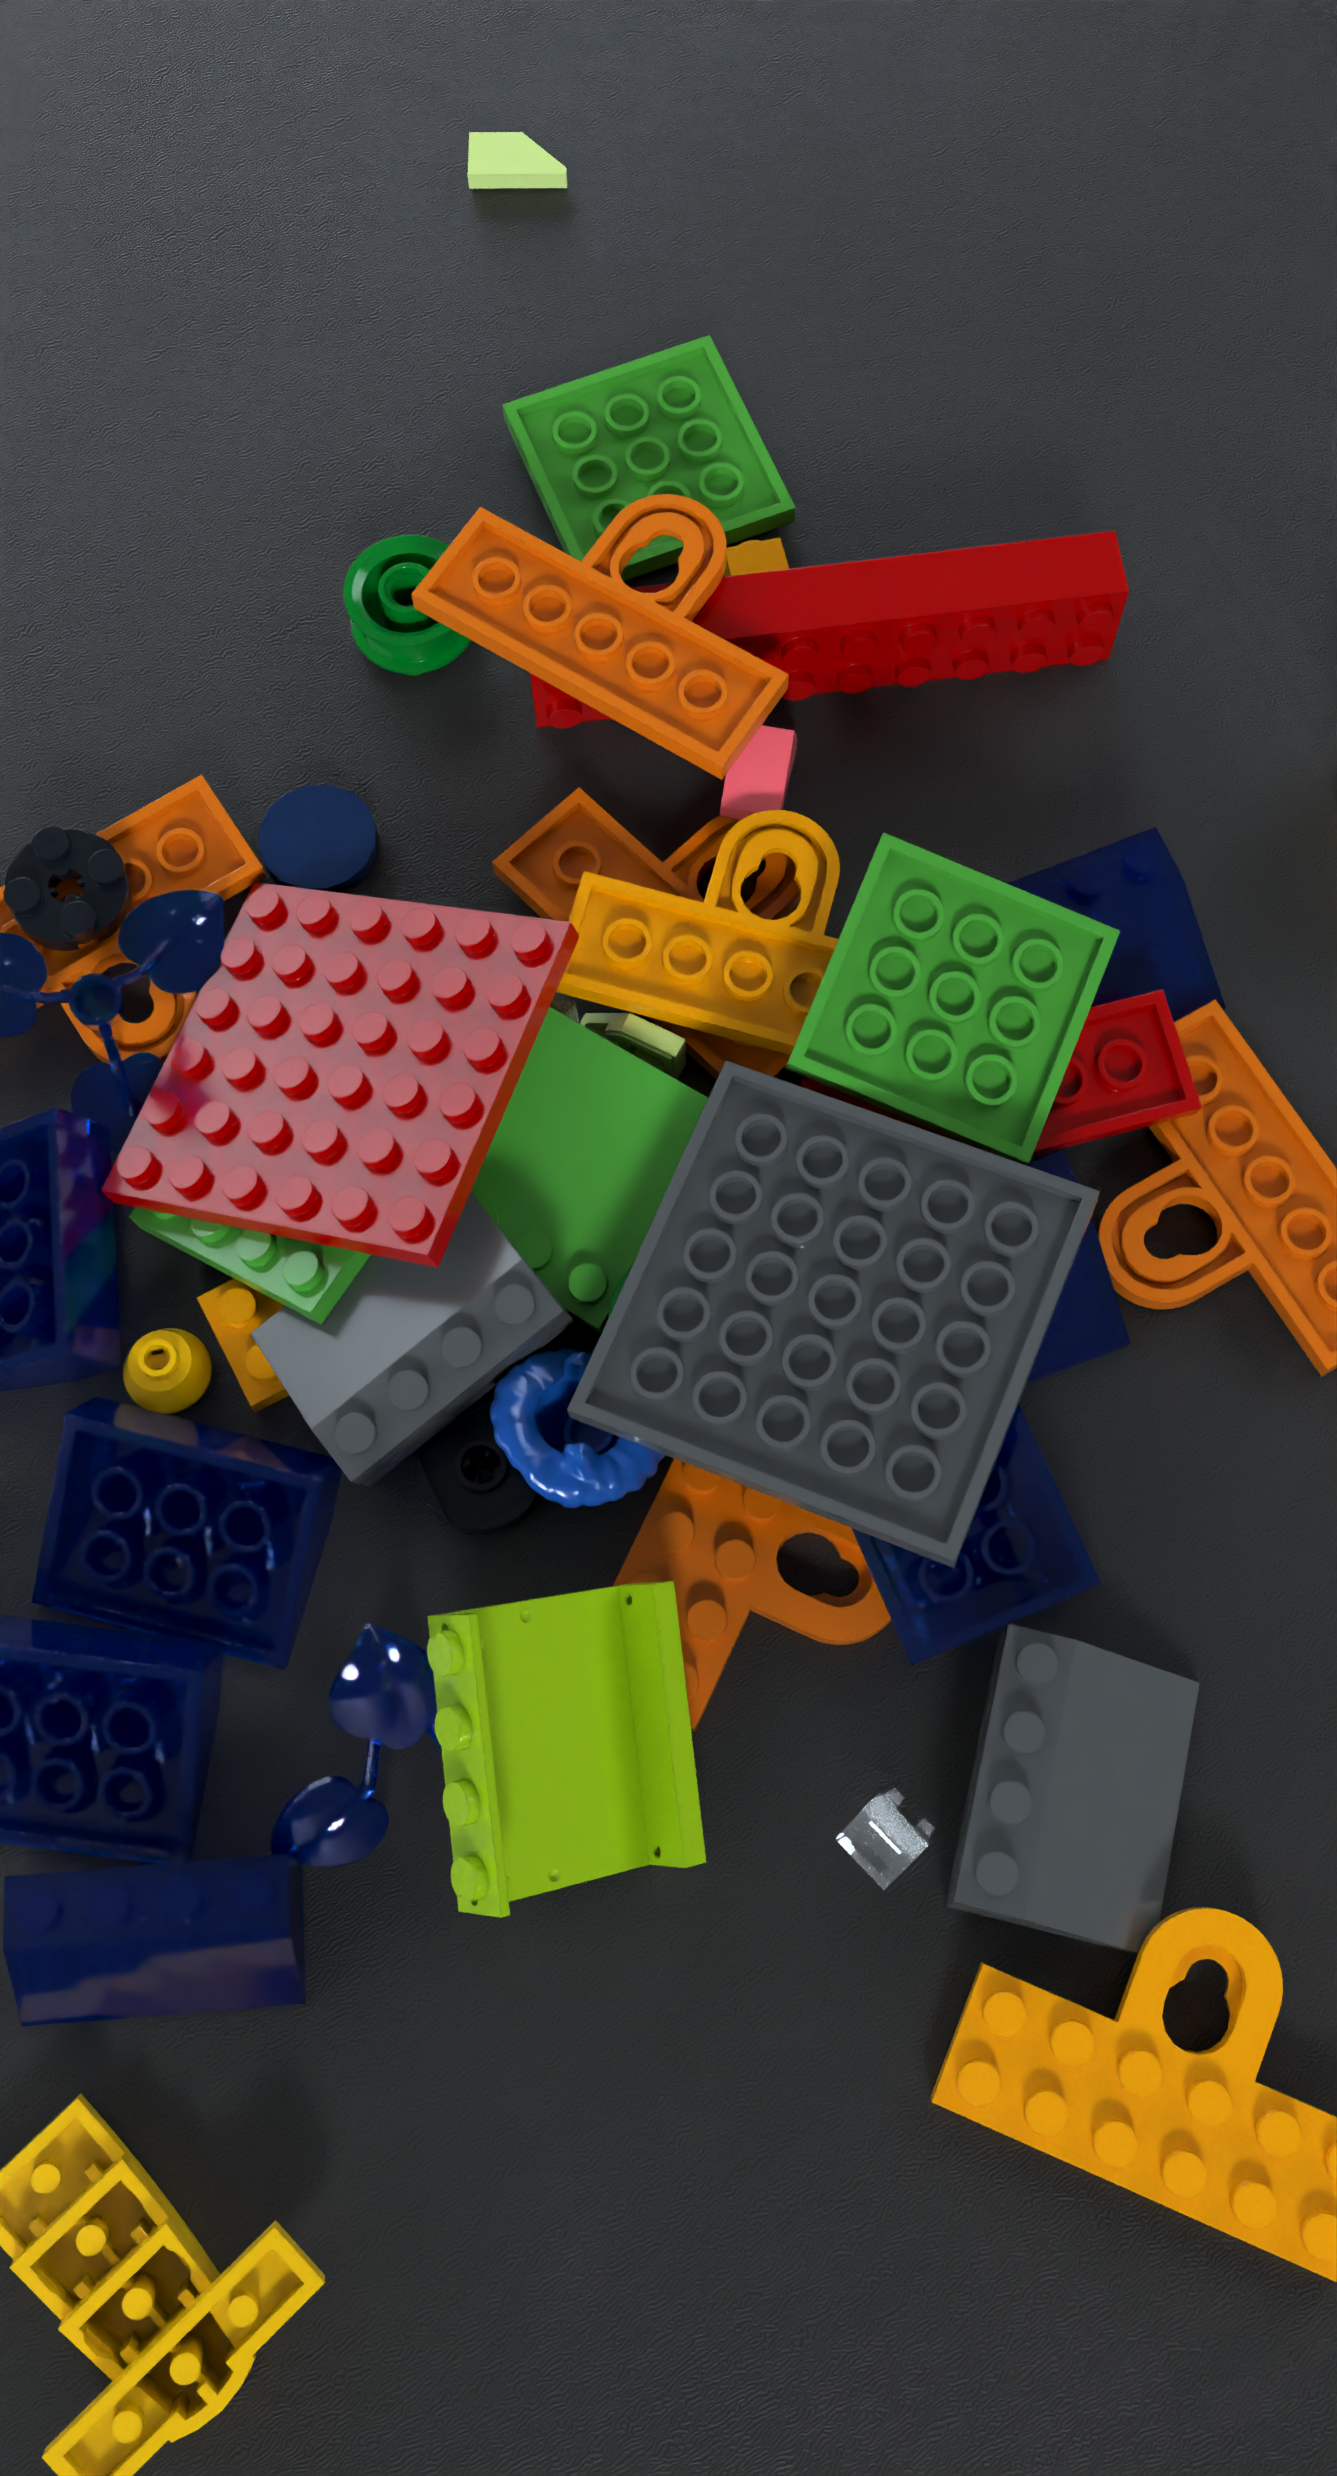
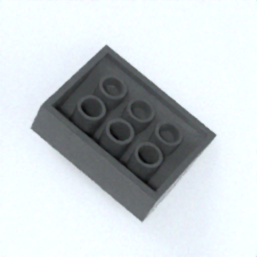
(412, 1345)
(1073, 1791)

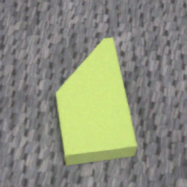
(511, 162)
(640, 1038)

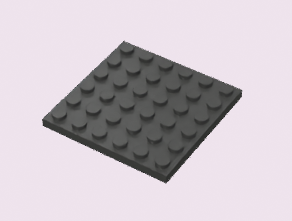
(836, 1310)

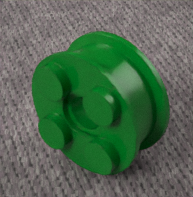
(384, 628)

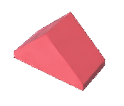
(760, 774)

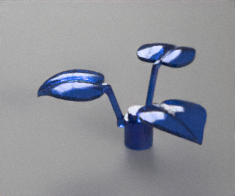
(171, 939)
(379, 1696)

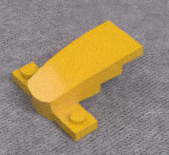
(137, 2292)

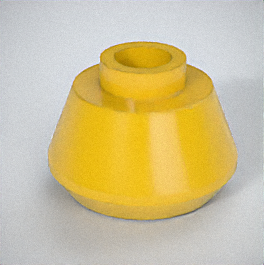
(167, 1370)

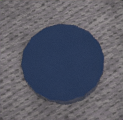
(318, 839)

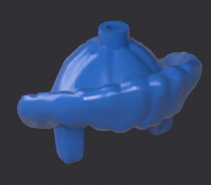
(555, 1452)

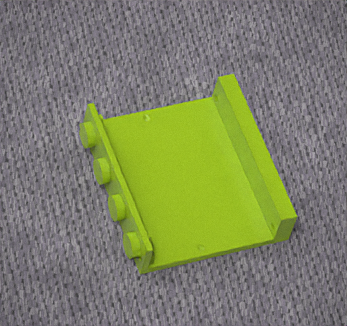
(564, 1741)

